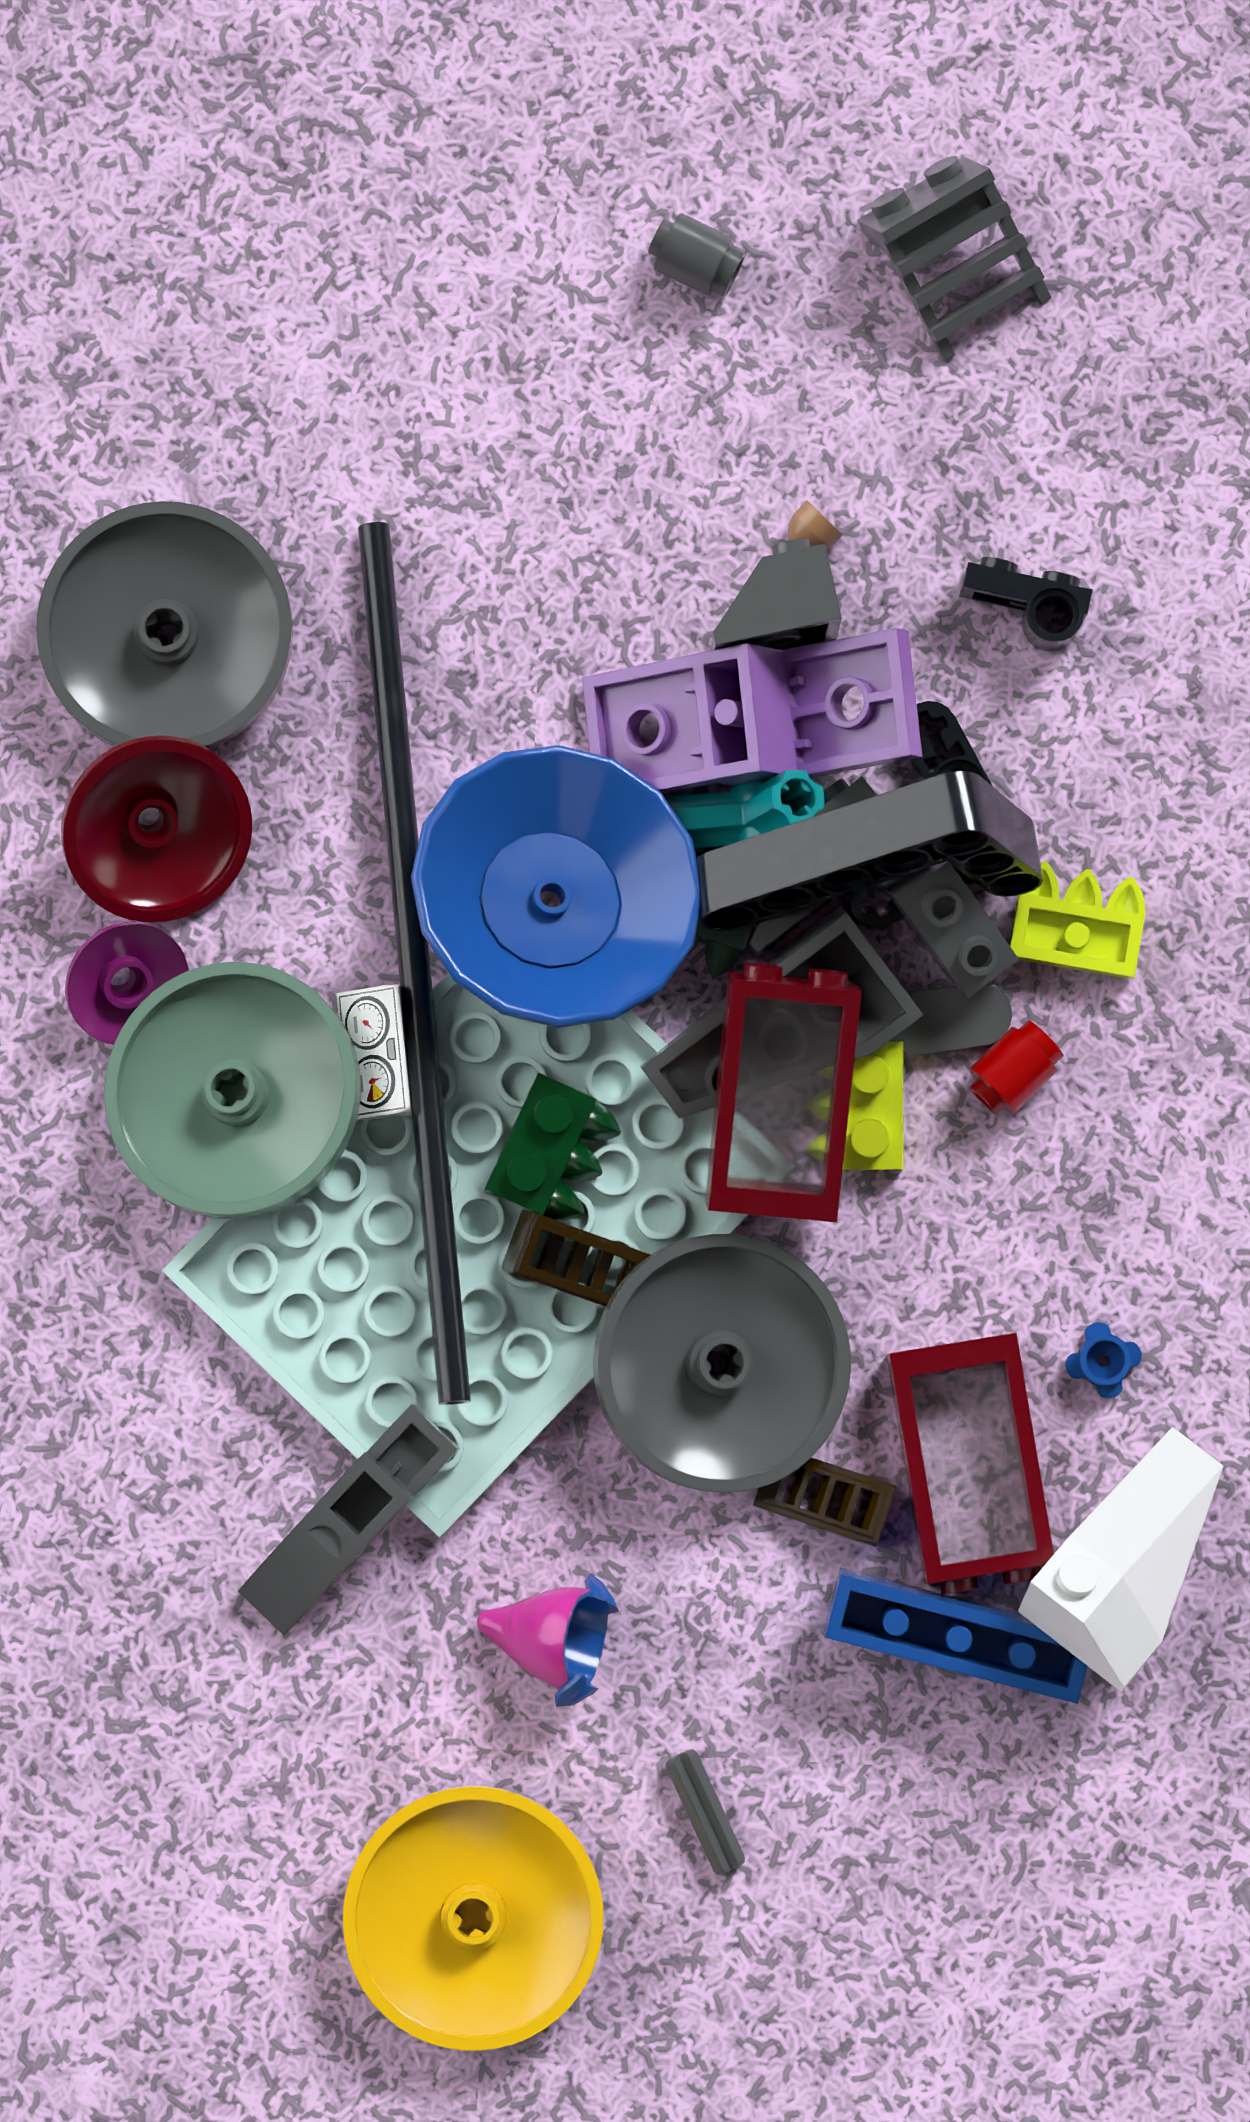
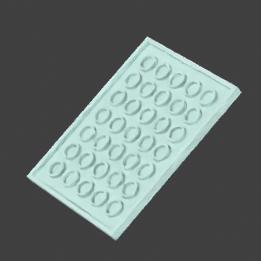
(338, 1280)

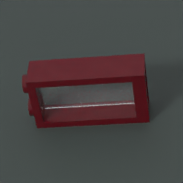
(783, 1093)
(971, 1462)

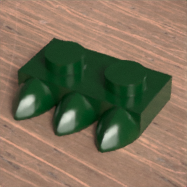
(548, 1148)

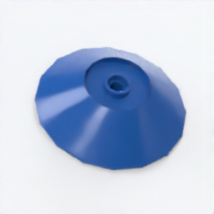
(570, 829)

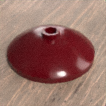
(181, 858)

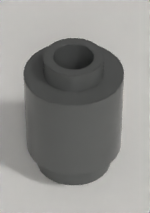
(696, 255)

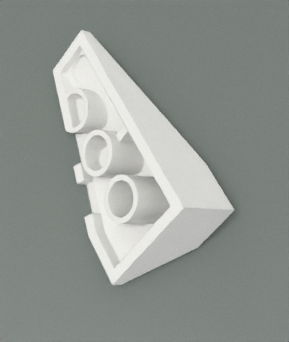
(1124, 1565)

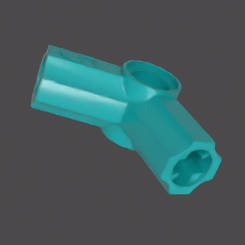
(747, 809)

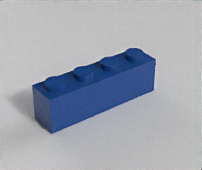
(951, 1635)

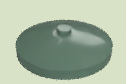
(232, 1090)

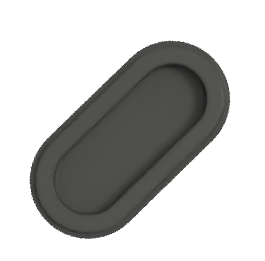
(955, 1021)

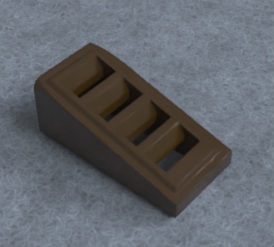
(524, 1243)
(875, 1515)

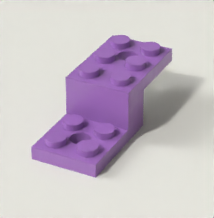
(758, 712)

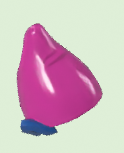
(555, 1636)

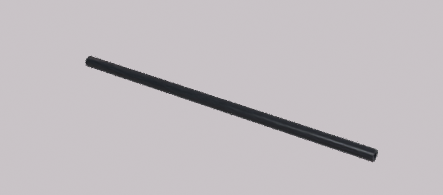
(414, 967)

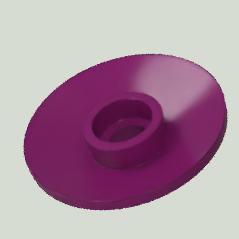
(104, 1007)

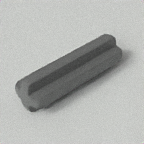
(705, 1812)

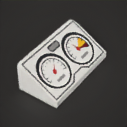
(377, 1032)

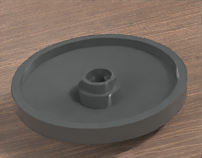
(155, 570)
(780, 1374)

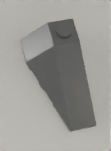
(688, 1065)

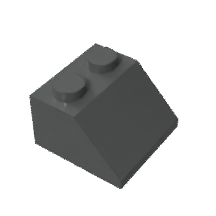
(784, 601)

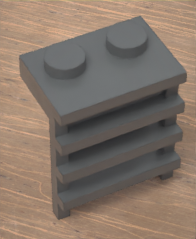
(935, 217)

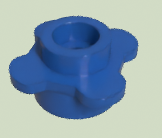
(1120, 1353)

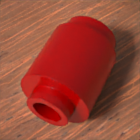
(1014, 1068)

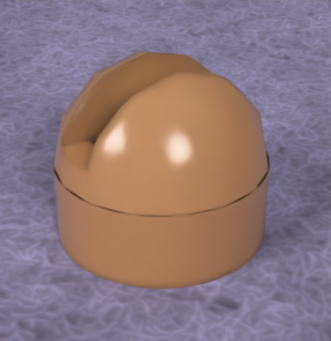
(812, 525)

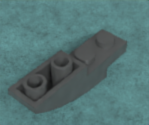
(348, 1519)

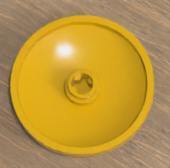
(473, 1918)

